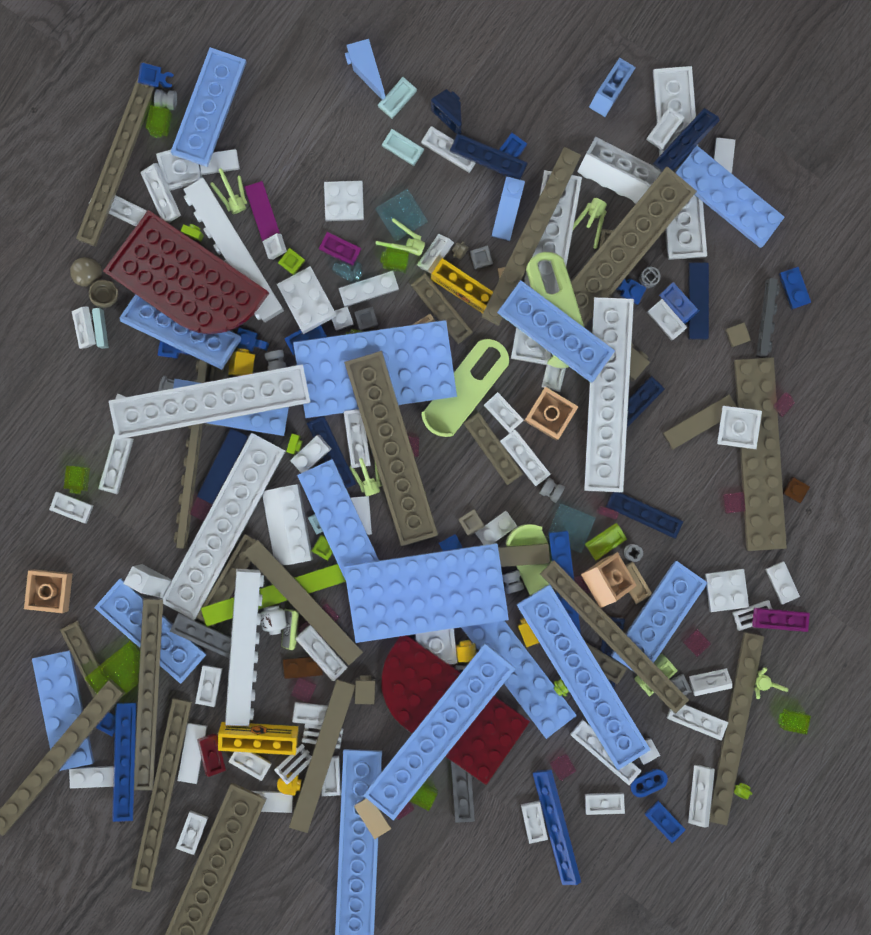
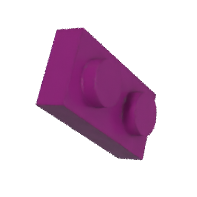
(340, 249)

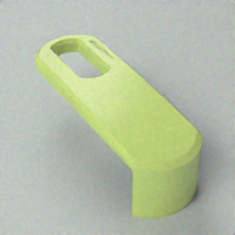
(564, 299)
(448, 414)
(528, 535)

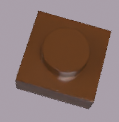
(796, 490)

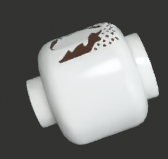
(273, 620)

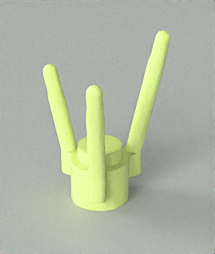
(236, 204)
(596, 209)
(413, 245)
(370, 485)
(763, 683)

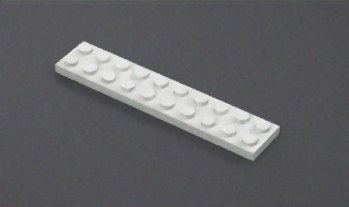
(687, 231)
(556, 240)
(609, 397)
(209, 401)
(223, 526)

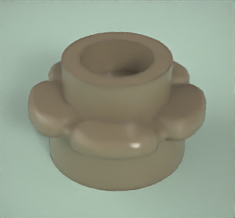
(459, 250)

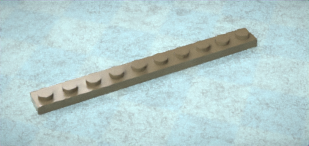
(116, 163)
(532, 233)
(191, 464)
(614, 637)
(148, 693)
(736, 728)
(59, 755)
(161, 794)

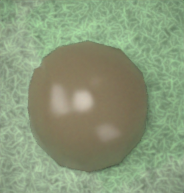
(85, 271)
(103, 293)

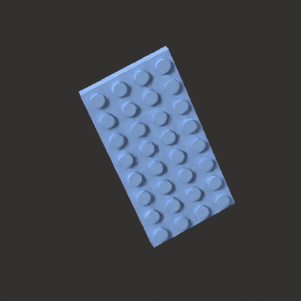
(415, 358)
(426, 592)

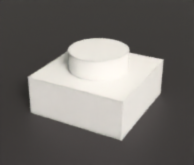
(274, 246)
(342, 319)
(650, 755)

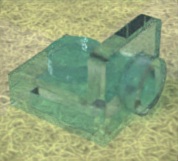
(344, 271)

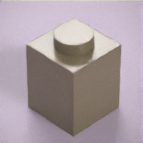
(365, 690)

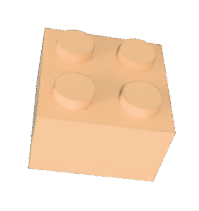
(551, 413)
(608, 580)
(48, 591)

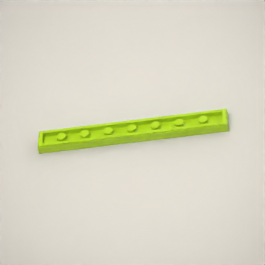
(310, 582)

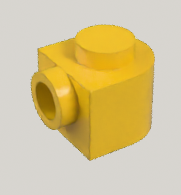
(465, 651)
(290, 788)

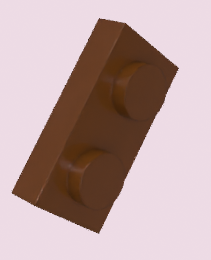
(301, 667)

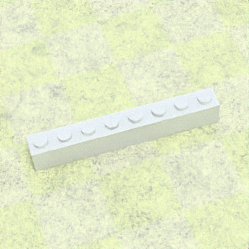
(229, 242)
(243, 647)

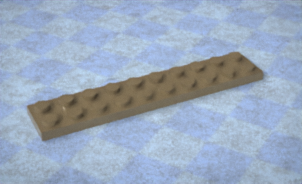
(630, 240)
(391, 448)
(761, 465)
(217, 862)

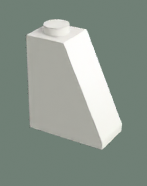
(147, 581)

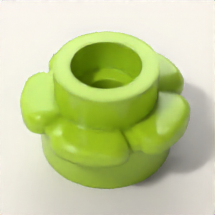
(560, 688)
(742, 791)

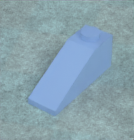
(364, 65)
(612, 87)
(508, 208)

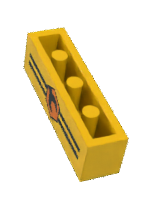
(461, 285)
(258, 738)

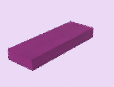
(262, 210)
(781, 619)

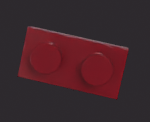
(211, 757)

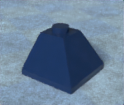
(448, 109)

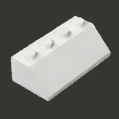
(617, 170)
(287, 525)

